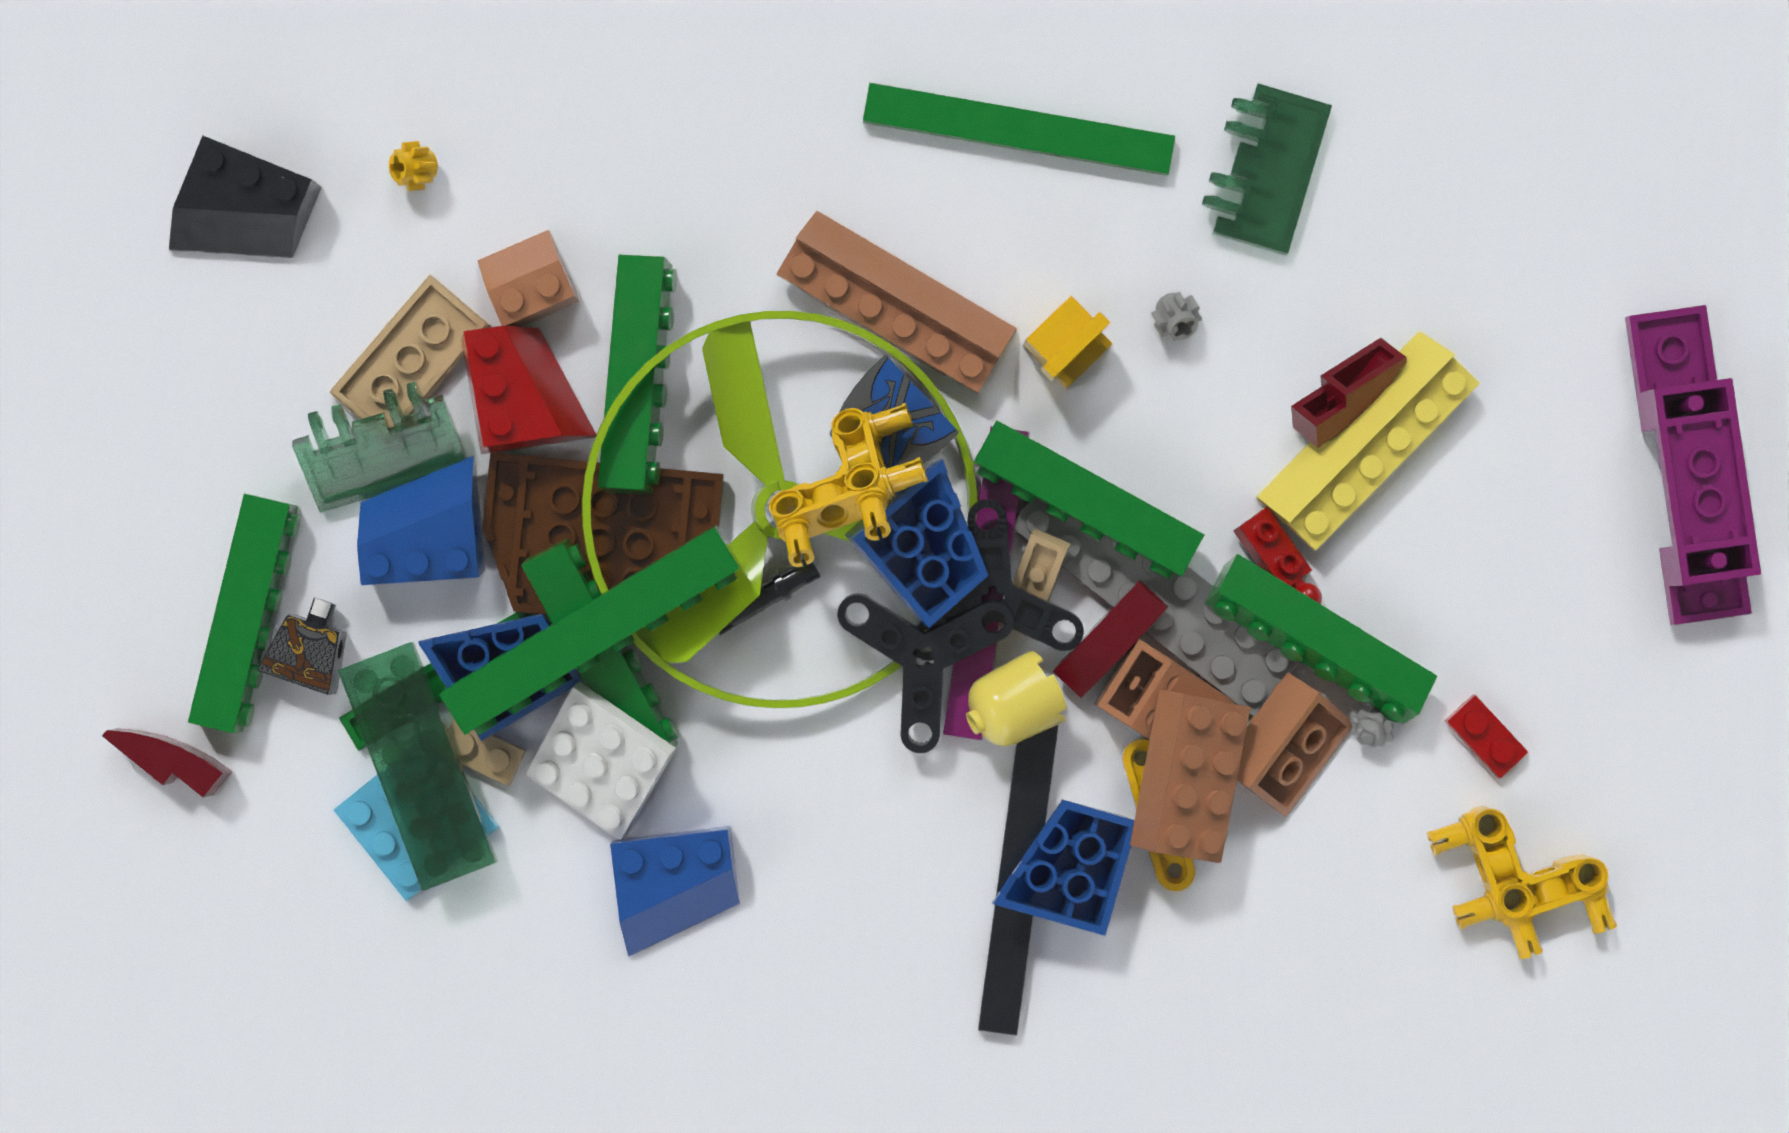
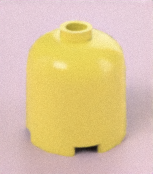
(1015, 701)

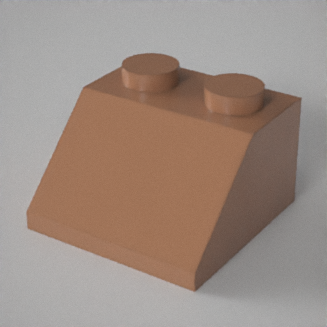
(527, 281)

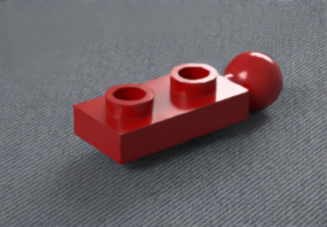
(1276, 552)

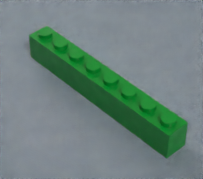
(590, 630)

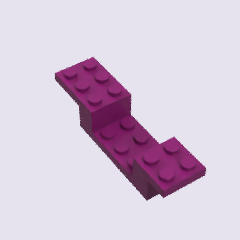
(1699, 465)

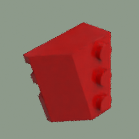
(519, 391)

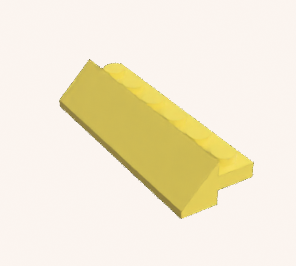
(1332, 481)

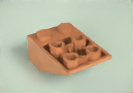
(1136, 682)

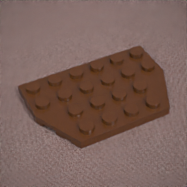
(539, 504)

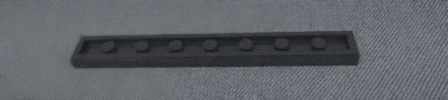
(1009, 927)

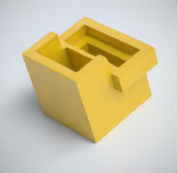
(1068, 342)

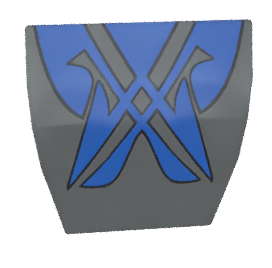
(888, 387)

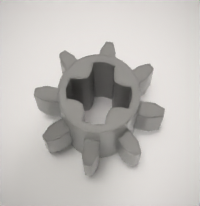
(1176, 316)

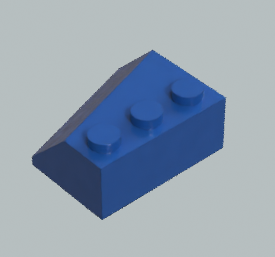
(423, 529)
(930, 550)
(466, 651)
(1072, 868)
(672, 882)

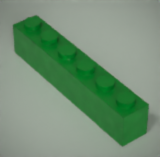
(637, 335)
(1088, 500)
(565, 586)
(244, 614)
(1320, 640)

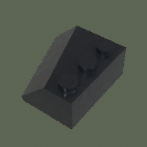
(240, 204)

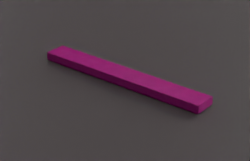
(982, 662)

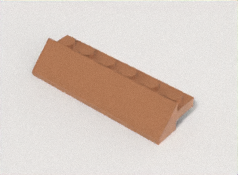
(896, 301)

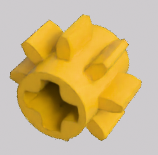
(413, 166)

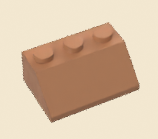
(1289, 743)

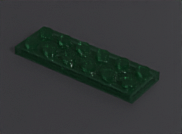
(417, 766)

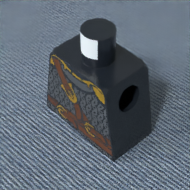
(307, 650)

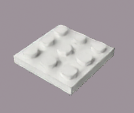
(600, 760)

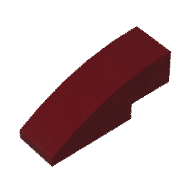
(1346, 392)
(1110, 639)
(170, 759)

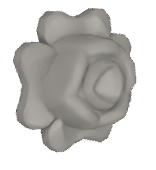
(1371, 728)

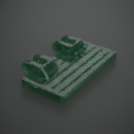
(1273, 172)
(373, 454)

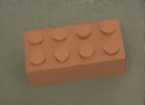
(1190, 776)

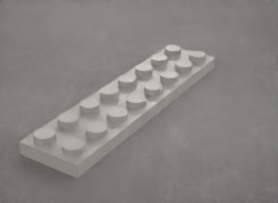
(1188, 628)

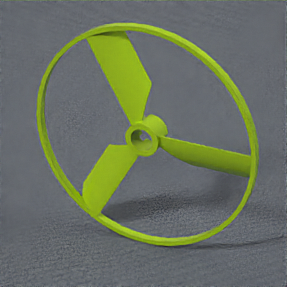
(750, 438)

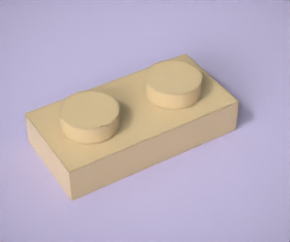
(1041, 564)
(490, 757)

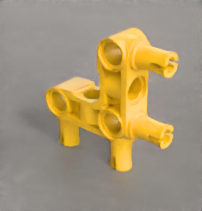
(855, 491)
(1537, 890)

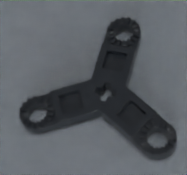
(1031, 613)
(949, 644)

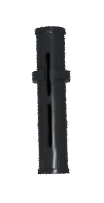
(776, 589)

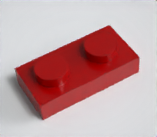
(1486, 736)

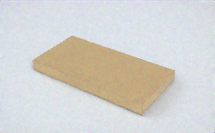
(415, 345)

